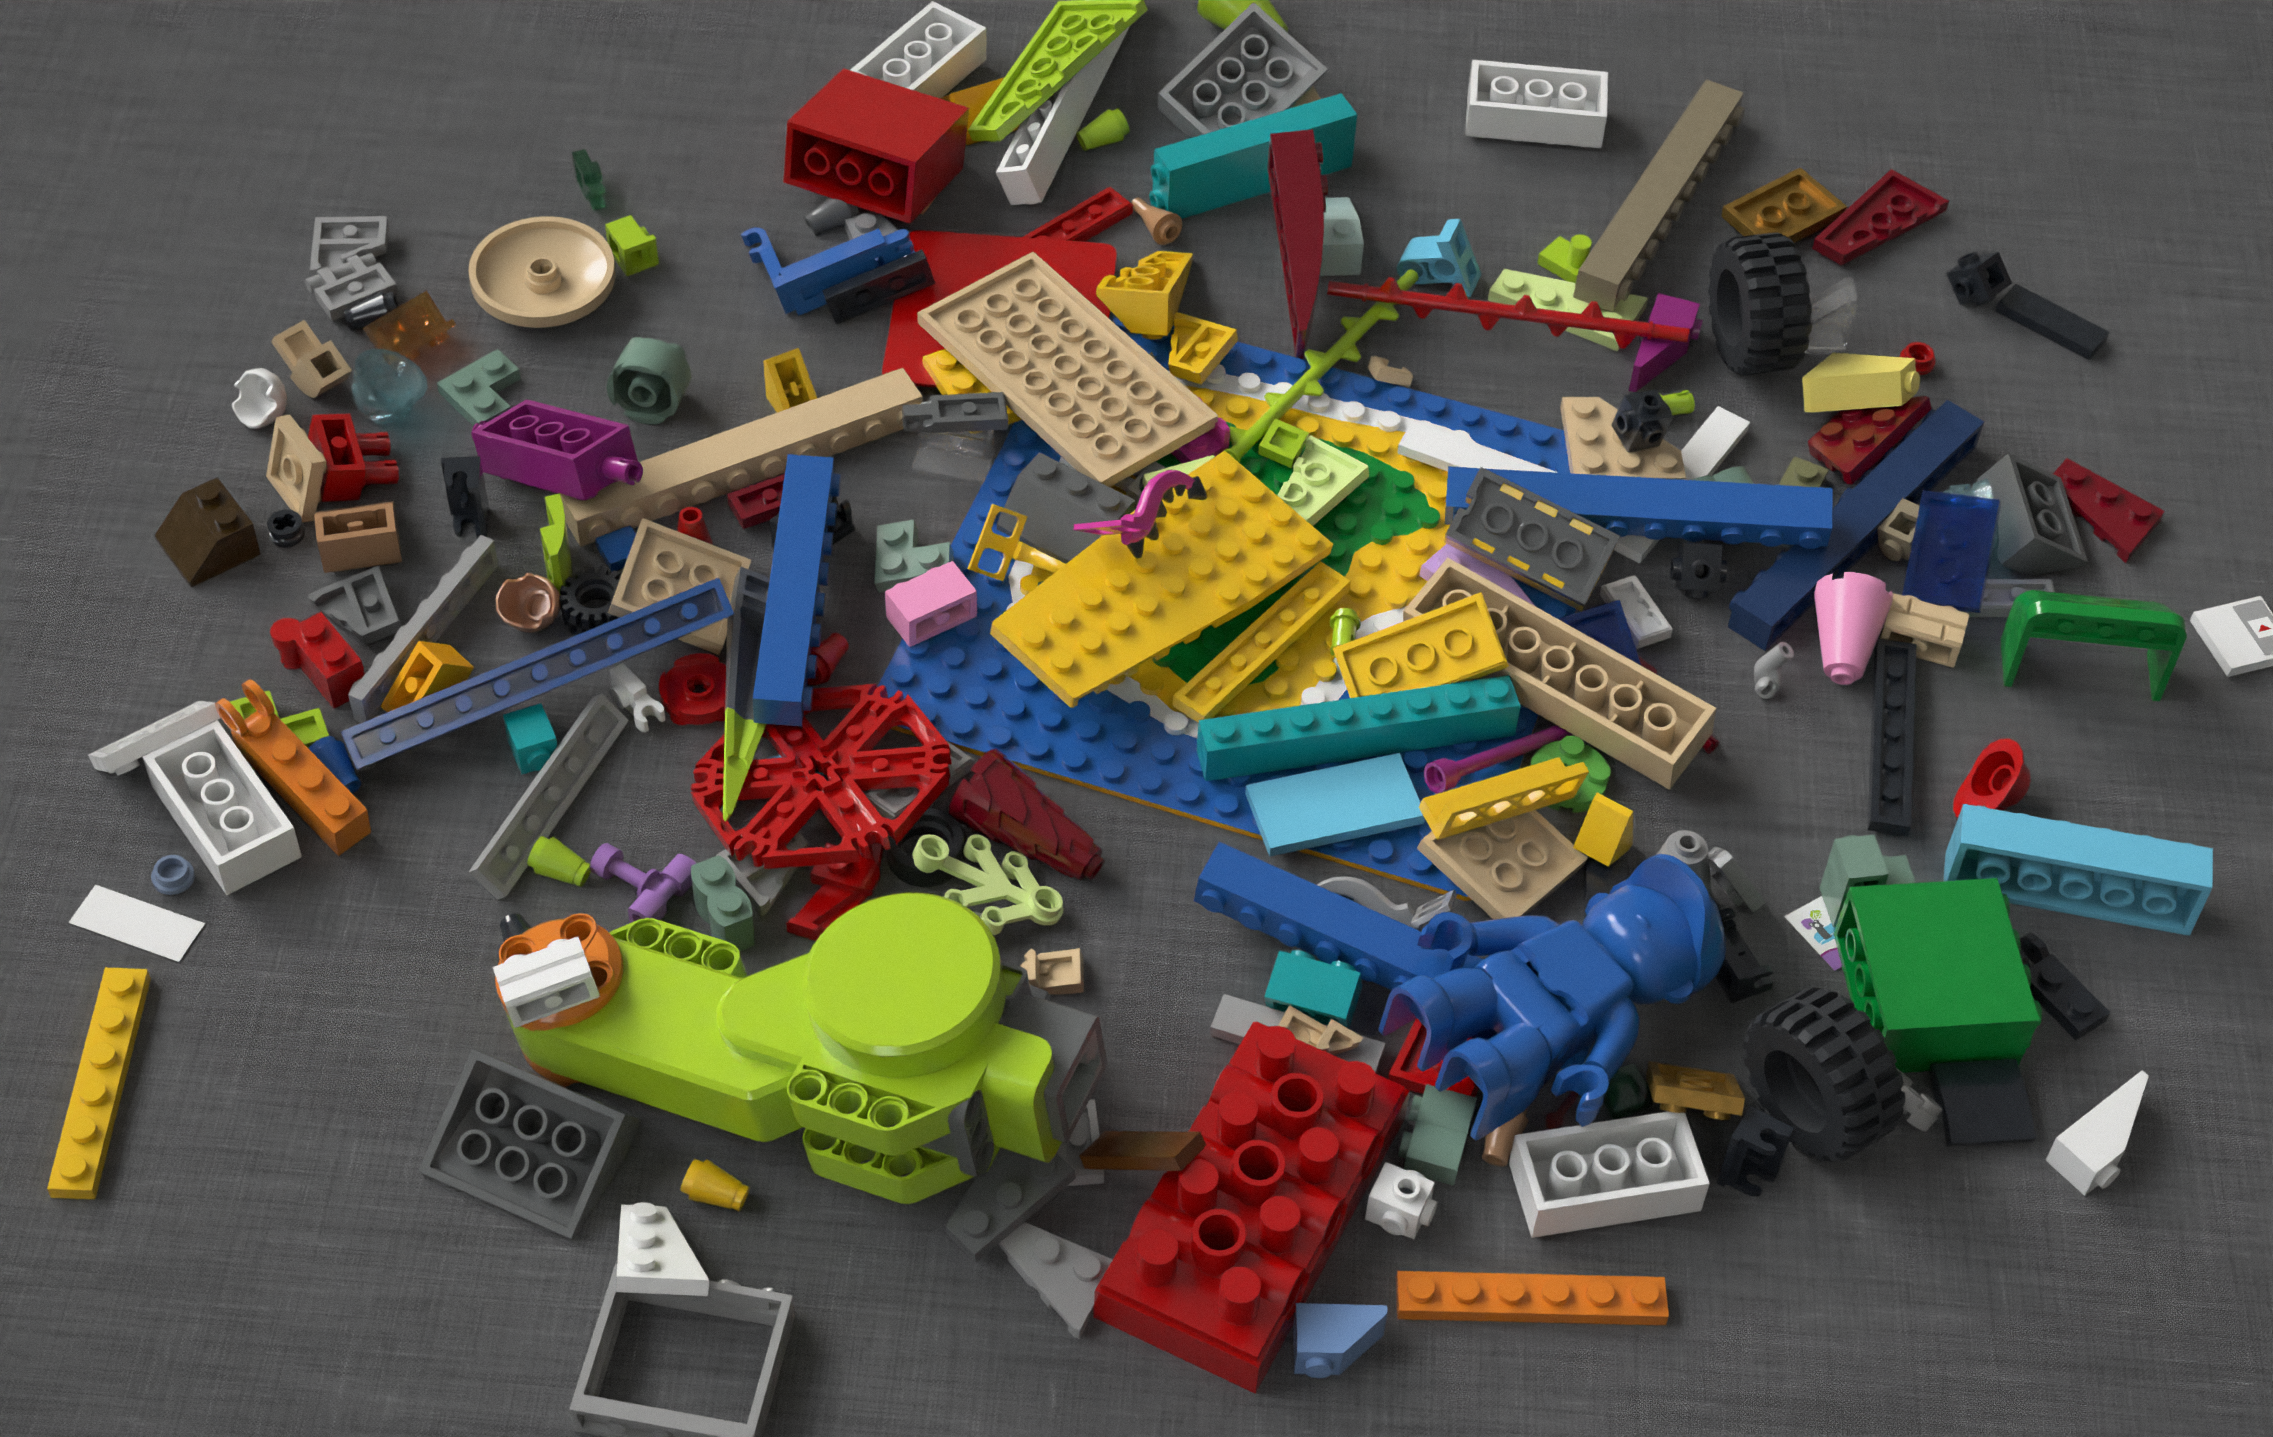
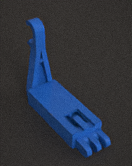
(802, 283)

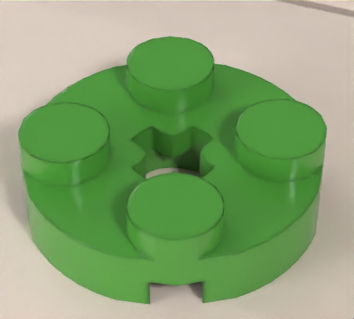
(1573, 751)

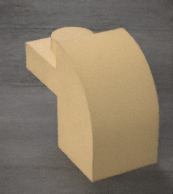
(312, 365)

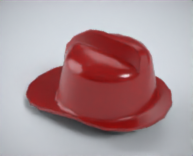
(1996, 779)

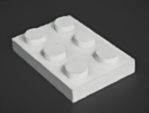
(124, 753)

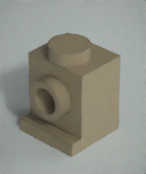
(1898, 530)

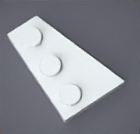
(656, 1254)

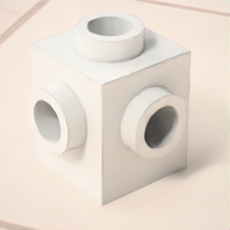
(1401, 1201)

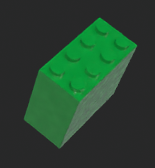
(1938, 971)

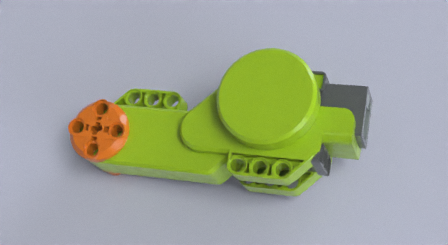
(880, 1041)

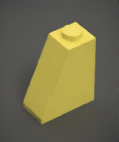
(1859, 382)

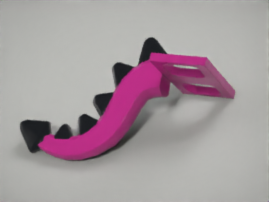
(1150, 506)

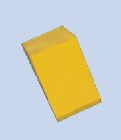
(787, 380)
(1605, 831)

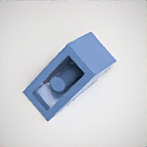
(1334, 1336)

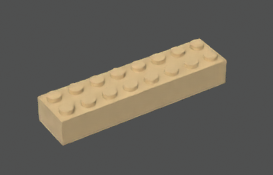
(1582, 681)

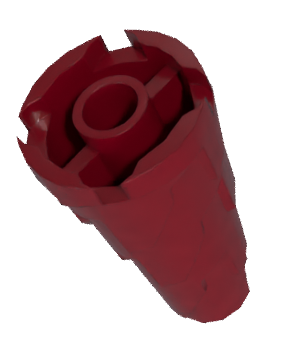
(1011, 810)

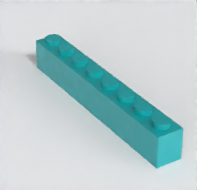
(1357, 727)

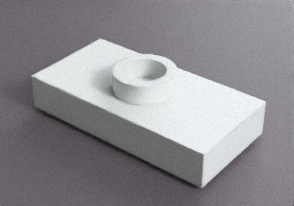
(1642, 614)

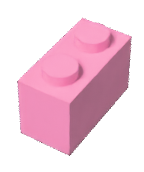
(931, 603)

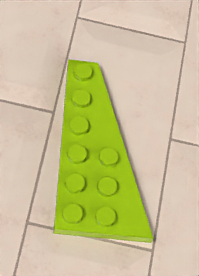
(1057, 52)

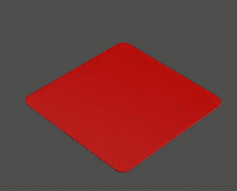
(966, 258)

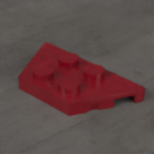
(1862, 436)

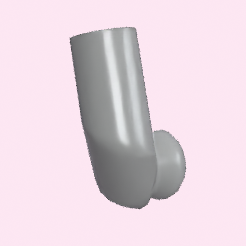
(1768, 670)

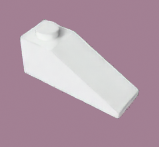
(2095, 1143)

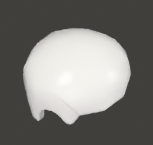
(260, 398)

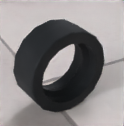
(935, 823)

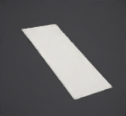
(137, 923)

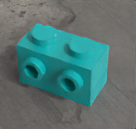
(1314, 987)

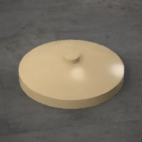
(542, 272)

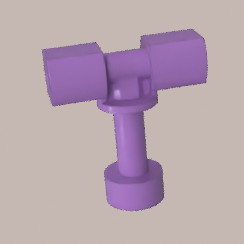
(653, 887)

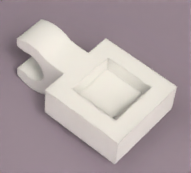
(632, 694)

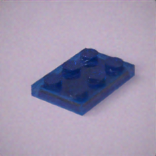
(1952, 550)

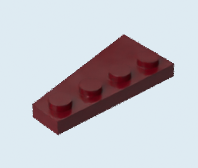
(1878, 216)

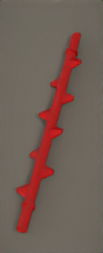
(1523, 310)

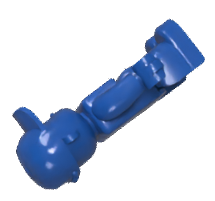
(1559, 989)

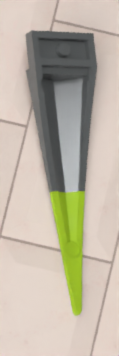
(742, 656)

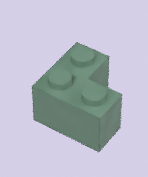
(1856, 863)

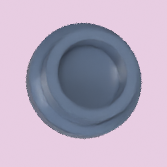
(172, 875)

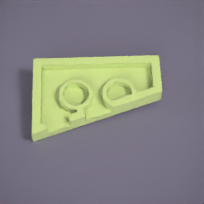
(1321, 480)

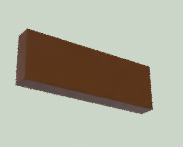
(1143, 1150)

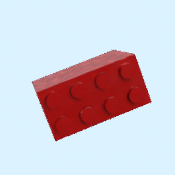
(875, 145)

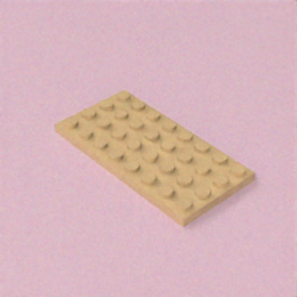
(1067, 370)

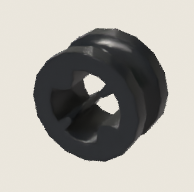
(290, 535)

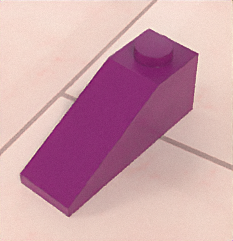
(1659, 354)

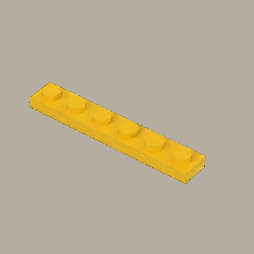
(1261, 643)
(99, 1084)

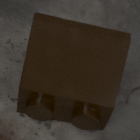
(207, 533)

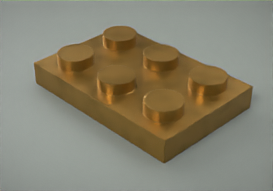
(1789, 205)
(1696, 1088)

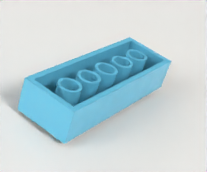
(2082, 868)

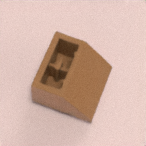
(358, 536)

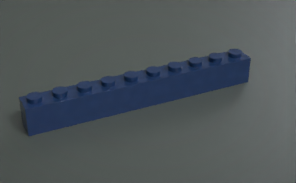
(1917, 464)

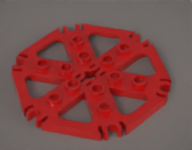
(850, 768)

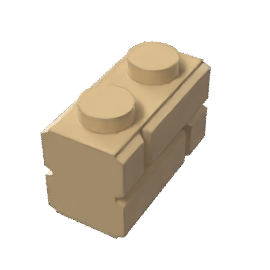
(1933, 628)

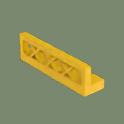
(1502, 797)

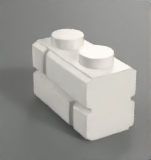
(546, 981)

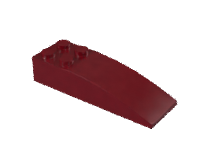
(1299, 212)

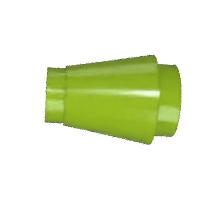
(1104, 130)
(558, 862)

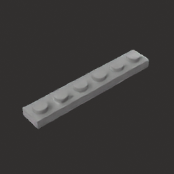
(426, 625)
(548, 796)

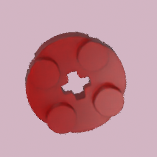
(680, 681)

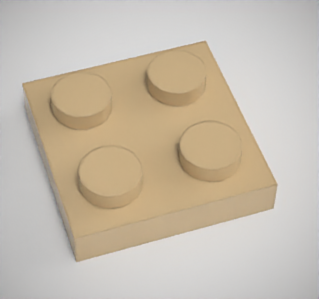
(296, 467)

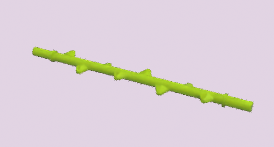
(1320, 363)

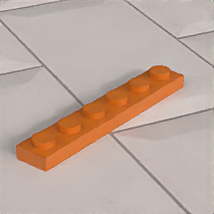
(1531, 1298)

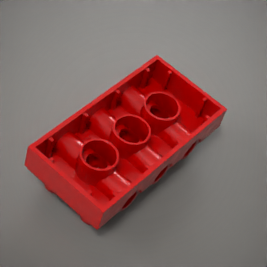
(1257, 1210)

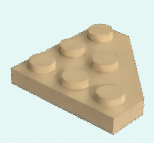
(1598, 450)

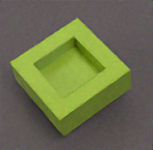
(1283, 443)

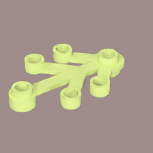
(1032, 902)

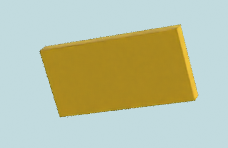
(1425, 651)

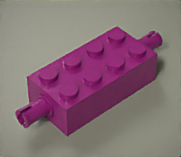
(557, 450)

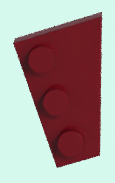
(2109, 508)

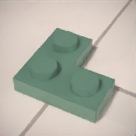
(476, 386)
(900, 558)

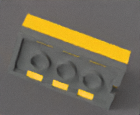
(1531, 539)

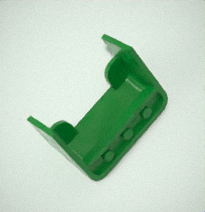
(2098, 622)

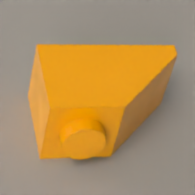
(427, 671)

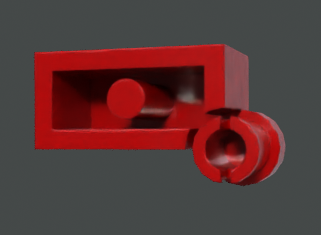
(320, 654)

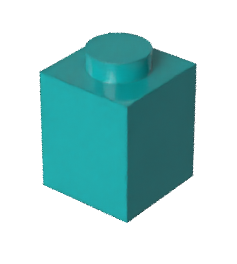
(530, 737)

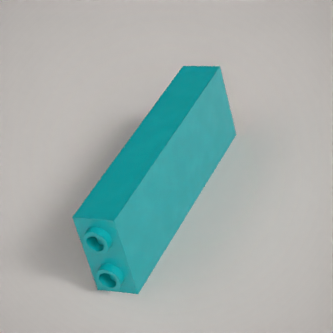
(1234, 160)

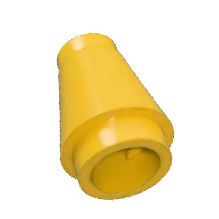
(713, 1186)

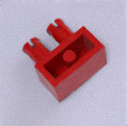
(344, 453)

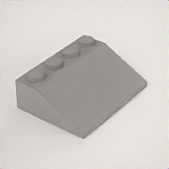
(1240, 77)

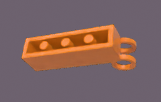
(295, 772)

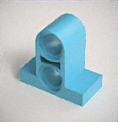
(1442, 258)

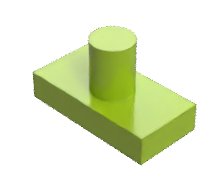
(1565, 256)

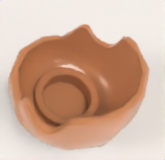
(528, 603)

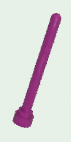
(1445, 773)

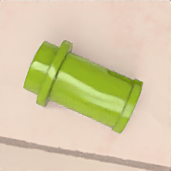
(1680, 402)
(1344, 625)

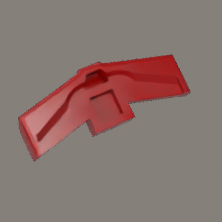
(841, 890)

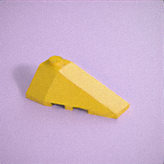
(1148, 294)

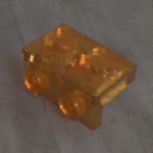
(410, 327)

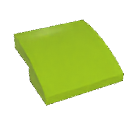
(556, 543)

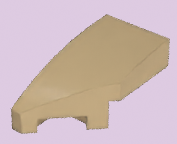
(1056, 971)
(1330, 1038)

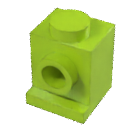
(631, 245)

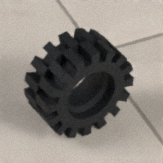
(582, 590)

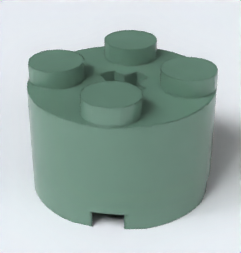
(649, 380)

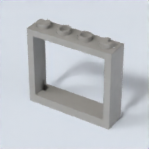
(624, 1419)

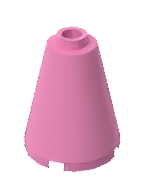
(1850, 622)

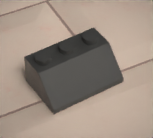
(1054, 501)
(2033, 519)

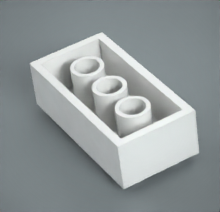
(928, 52)
(1537, 104)
(222, 807)
(1608, 1173)

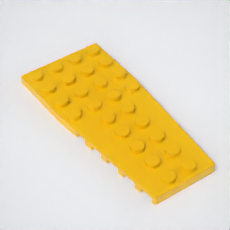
(1207, 566)

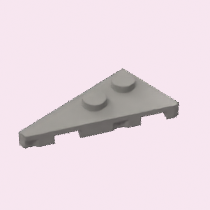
(1734, 880)
(1059, 1271)

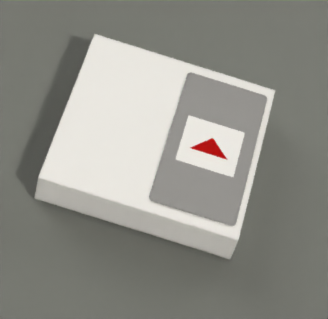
(2238, 634)

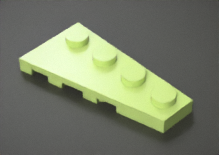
(1558, 296)

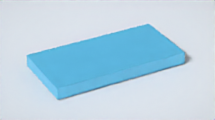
(1334, 804)

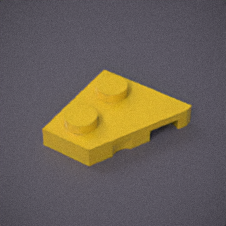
(1198, 347)

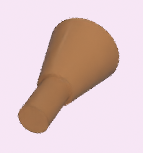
(1162, 224)

